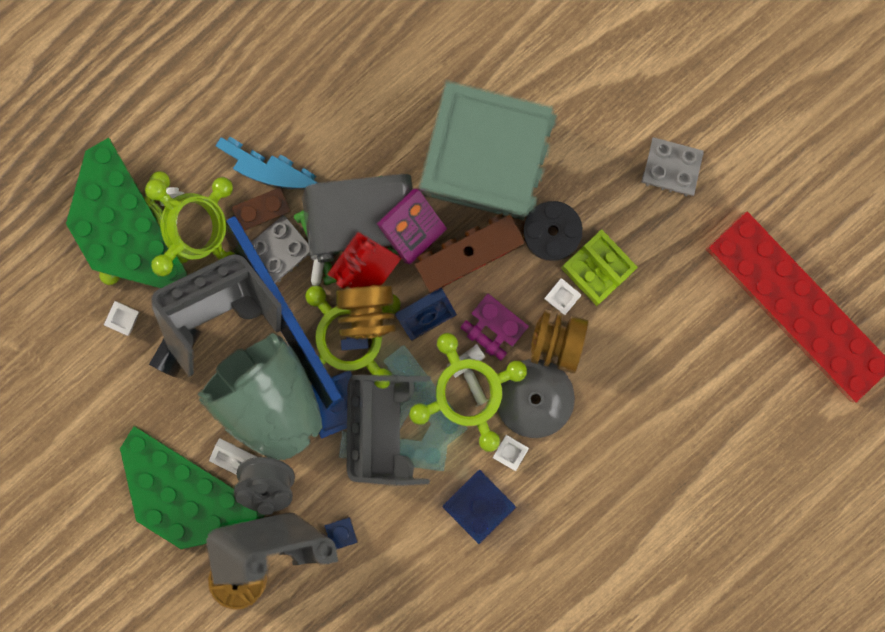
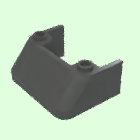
(207, 294)
(375, 430)

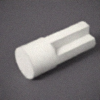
(473, 353)

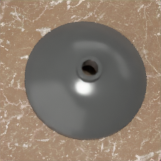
(546, 416)

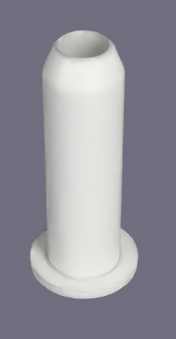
(317, 272)
(475, 387)

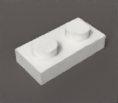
(229, 456)

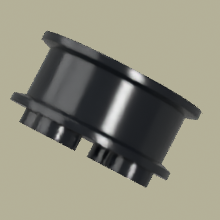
(553, 215)

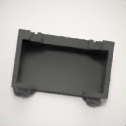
(345, 207)
(241, 549)

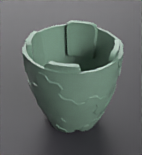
(264, 399)

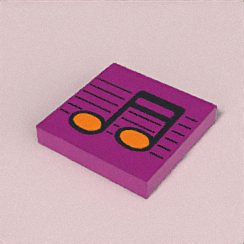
(411, 226)

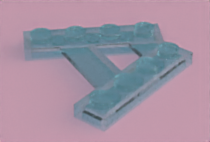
(432, 450)

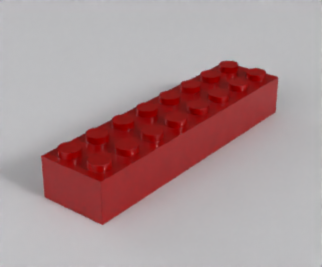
(799, 307)

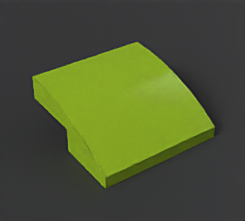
(599, 267)

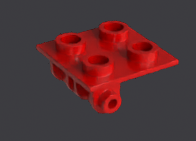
(363, 264)

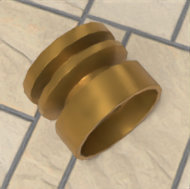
(366, 311)
(559, 341)
(237, 597)

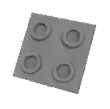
(672, 167)
(281, 248)

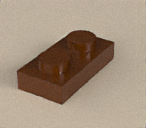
(261, 209)

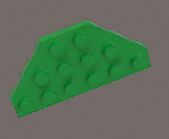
(115, 221)
(176, 494)

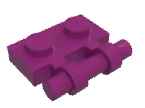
(499, 320)

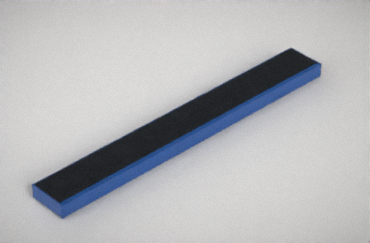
(289, 326)

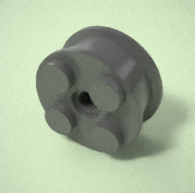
(264, 485)

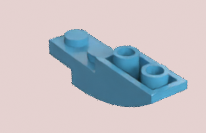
(276, 173)

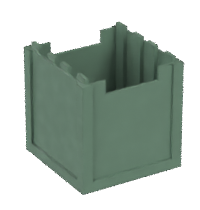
(487, 151)

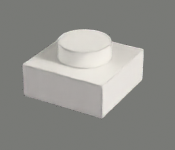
(562, 296)
(121, 318)
(510, 452)

